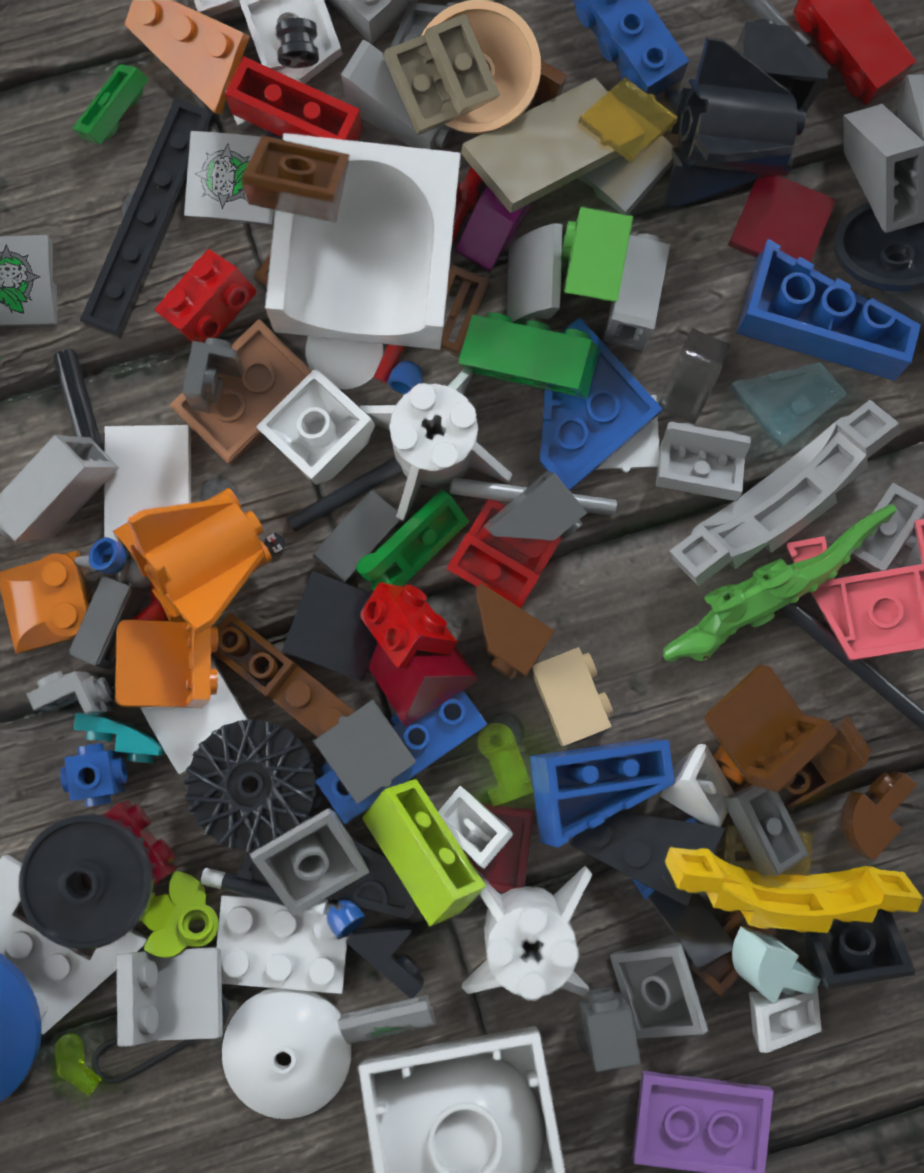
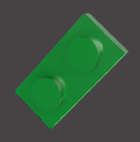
(117, 95)

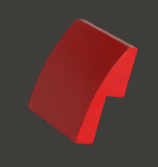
(501, 563)

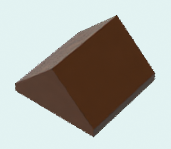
(296, 178)

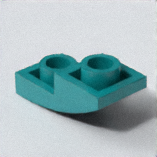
(130, 739)

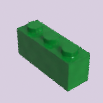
(530, 354)

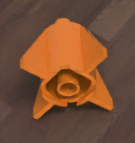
(196, 555)

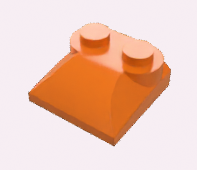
(45, 601)

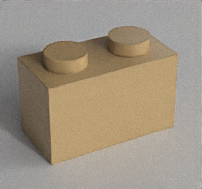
(571, 696)

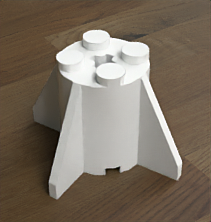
(451, 452)
(549, 953)

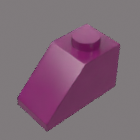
(490, 230)

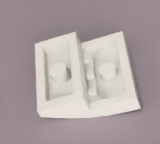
(184, 728)

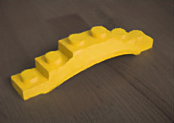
(793, 900)

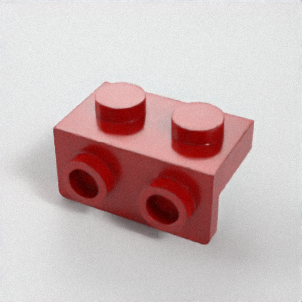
(206, 298)
(405, 623)

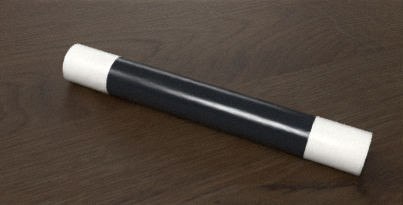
(252, 889)

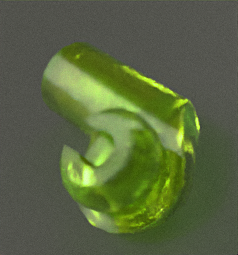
(71, 1064)

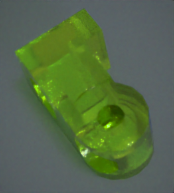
(500, 747)

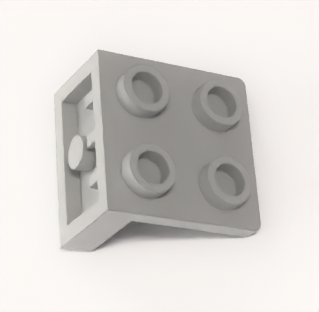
(169, 996)

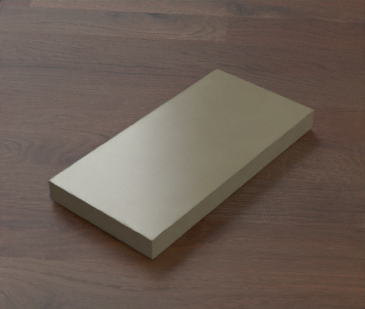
(540, 149)

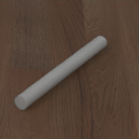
(509, 492)

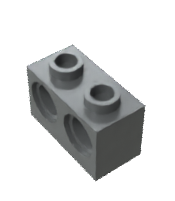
(609, 1030)

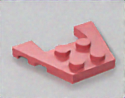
(871, 611)

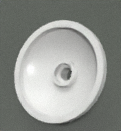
(291, 1023)

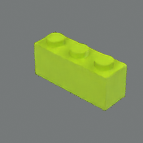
(423, 852)

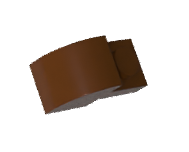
(868, 820)

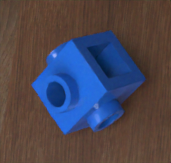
(109, 772)

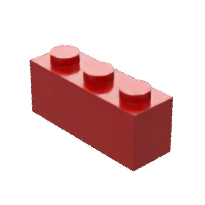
(857, 43)
(288, 105)

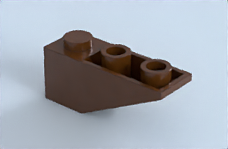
(842, 757)

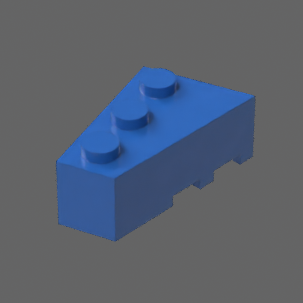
(592, 783)

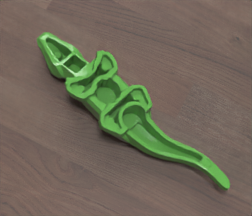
(769, 590)

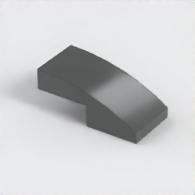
(357, 536)

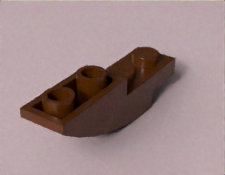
(279, 677)

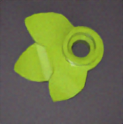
(172, 915)

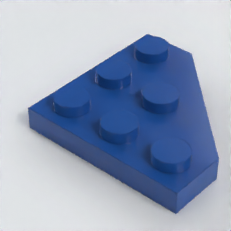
(588, 431)

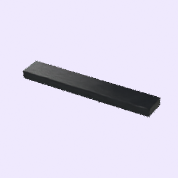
(145, 221)

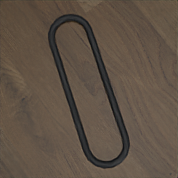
(114, 1080)

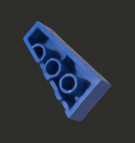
(823, 317)

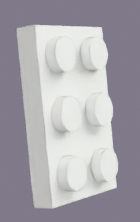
(274, 950)

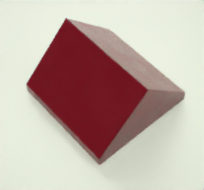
(424, 682)

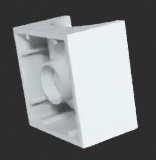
(382, 262)
(462, 1107)

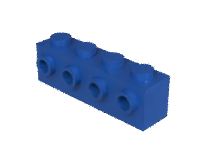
(635, 41)
(425, 739)

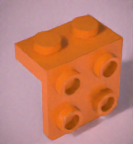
(164, 664)

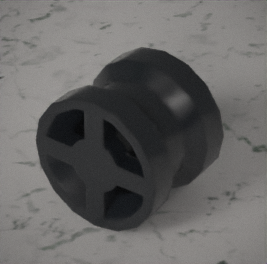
(297, 43)

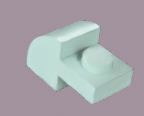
(770, 965)

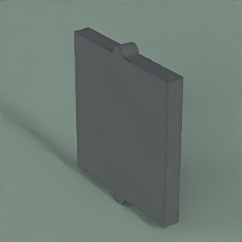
(365, 751)

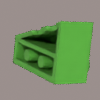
(595, 253)

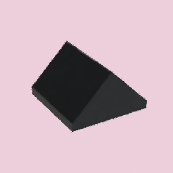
(859, 952)

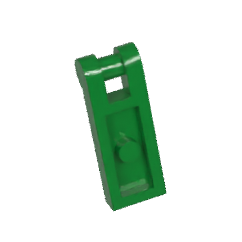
(414, 542)

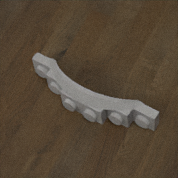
(788, 496)

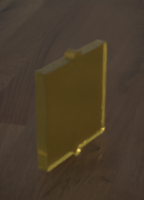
(628, 120)

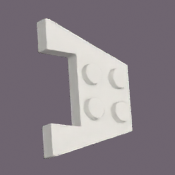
(262, 19)
(55, 973)

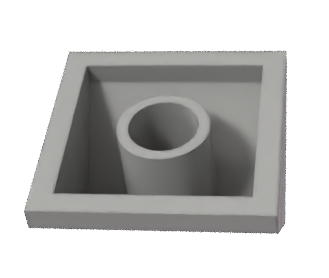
(310, 862)
(659, 989)

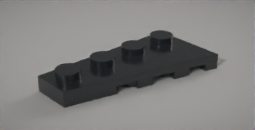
(377, 890)

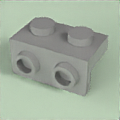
(702, 461)
(62, 690)

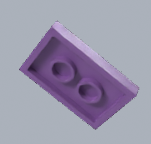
(701, 1124)

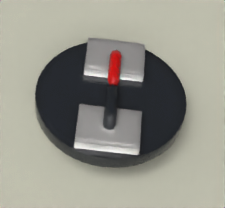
(275, 543)

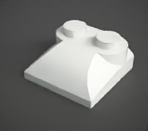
(318, 428)

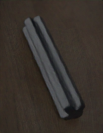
(76, 395)

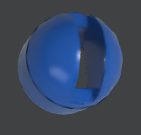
(405, 377)
(111, 550)
(346, 919)

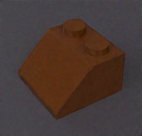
(509, 633)

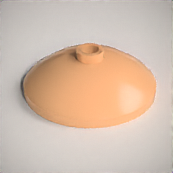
(511, 58)

